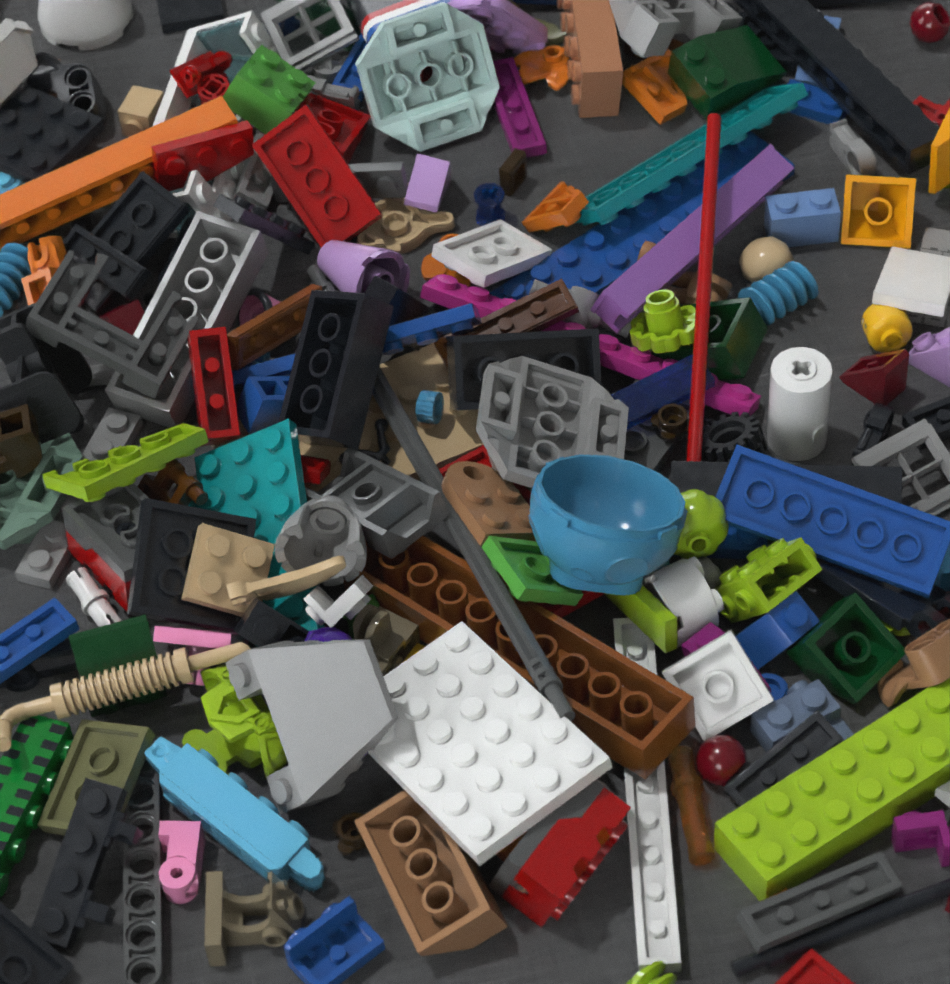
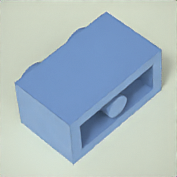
(803, 217)

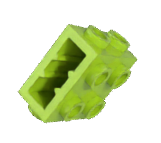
(766, 579)

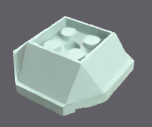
(455, 95)

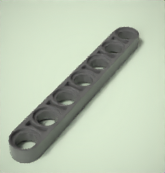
(144, 884)

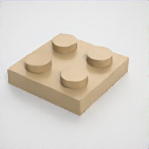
(221, 559)

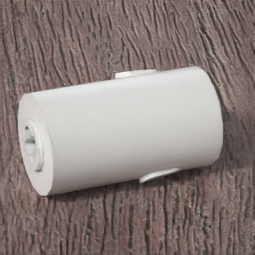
(799, 403)

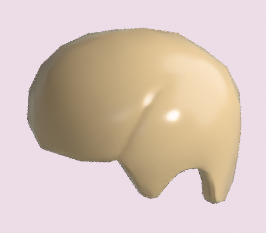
(763, 257)

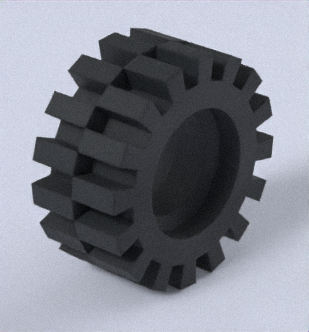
(725, 434)

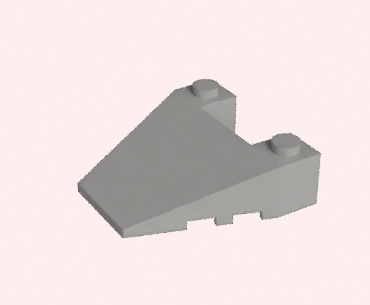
(652, 23)
(325, 708)

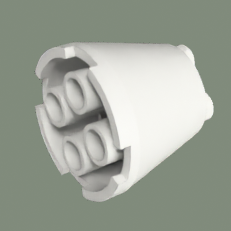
(84, 22)

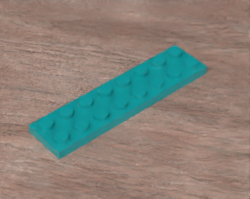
(683, 155)

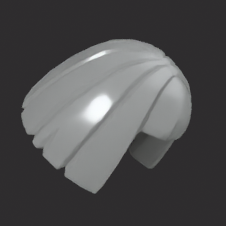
(319, 532)

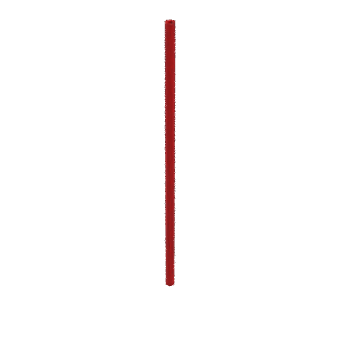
(704, 286)

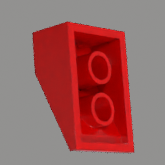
(340, 122)

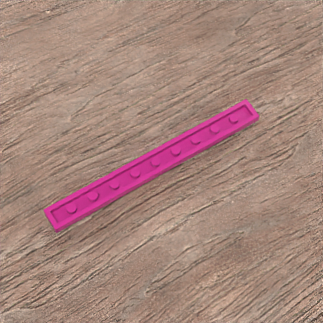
(613, 355)

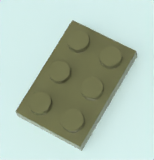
(101, 753)

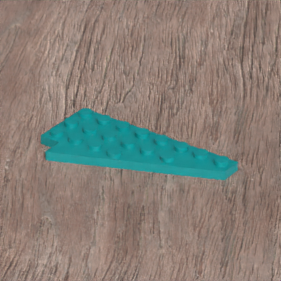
(260, 481)

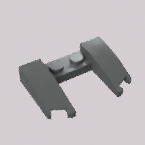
(143, 363)

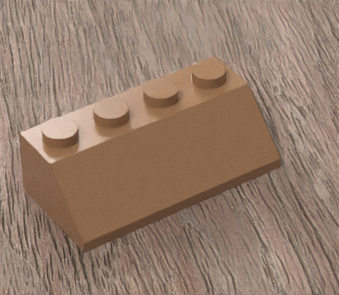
(429, 878)

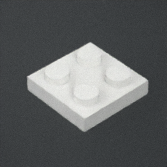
(721, 682)

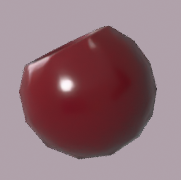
(930, 22)
(720, 759)

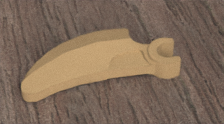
(285, 584)

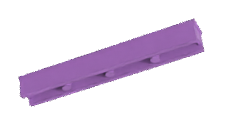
(680, 247)

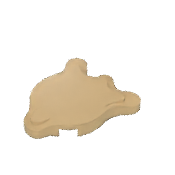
(404, 226)

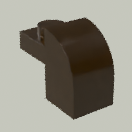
(19, 441)

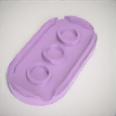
(505, 25)

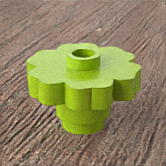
(663, 324)

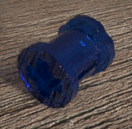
(491, 205)

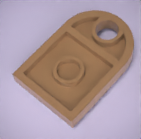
(486, 502)

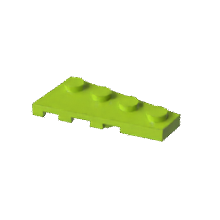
(94, 478)

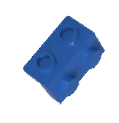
(332, 945)

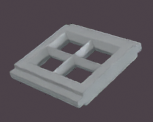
(320, 49)
(904, 442)

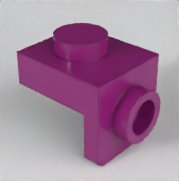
(922, 831)

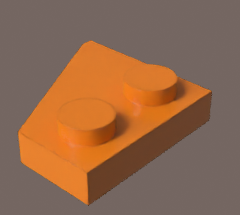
(655, 88)
(558, 208)

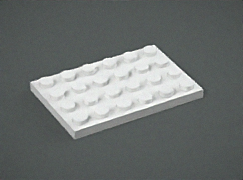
(481, 744)

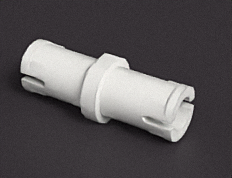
(94, 601)

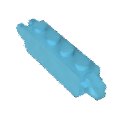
(234, 815)

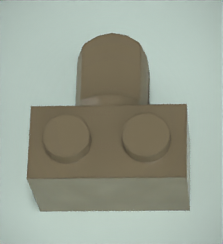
(389, 635)

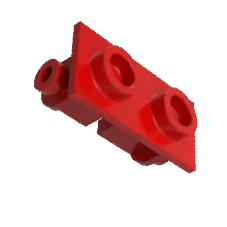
(191, 72)

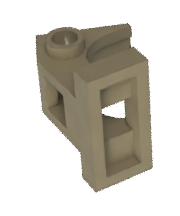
(226, 916)

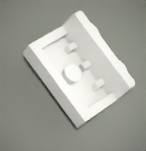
(326, 610)

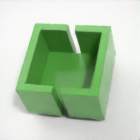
(267, 90)

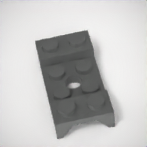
(386, 501)

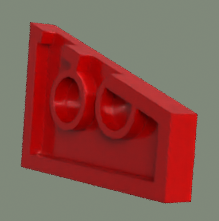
(207, 152)

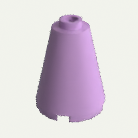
(354, 266)

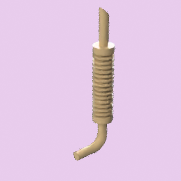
(116, 685)

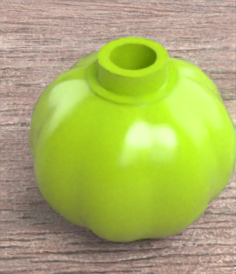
(704, 525)

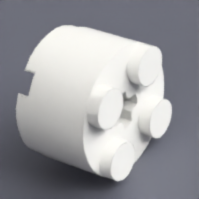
(687, 595)

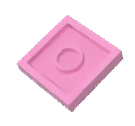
(196, 641)

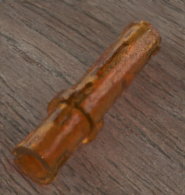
(688, 790)

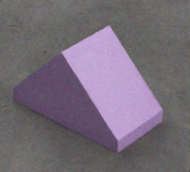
(428, 183)

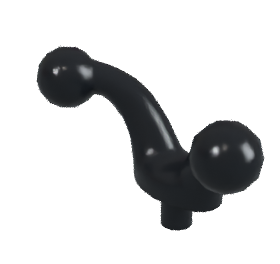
(381, 426)

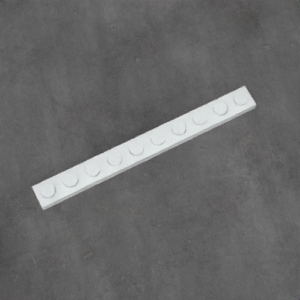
(649, 835)

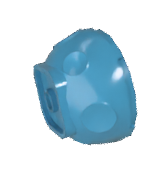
(604, 522)

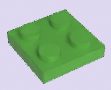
(527, 571)

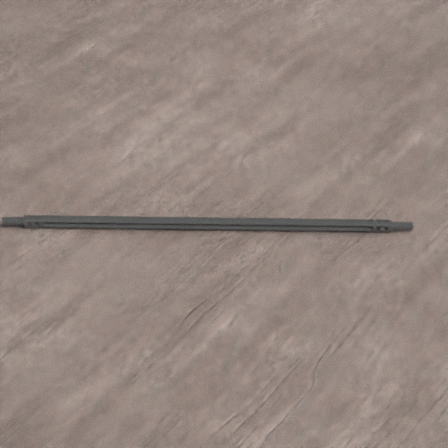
(520, 634)

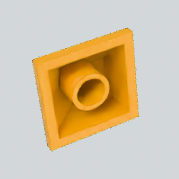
(878, 211)

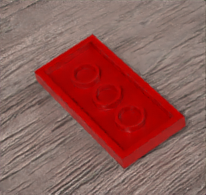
(317, 178)

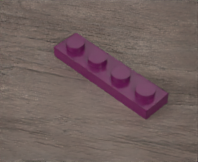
(516, 111)

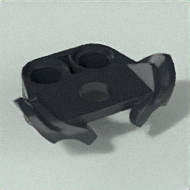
(70, 83)

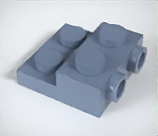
(782, 716)

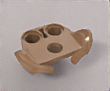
(927, 667)

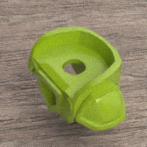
(241, 728)

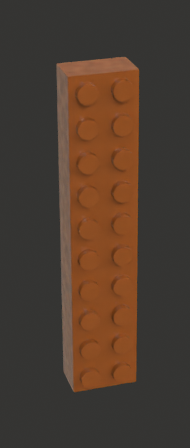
(614, 699)

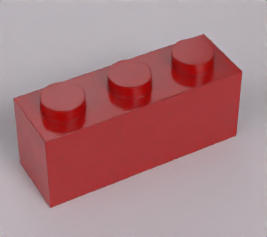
(213, 385)

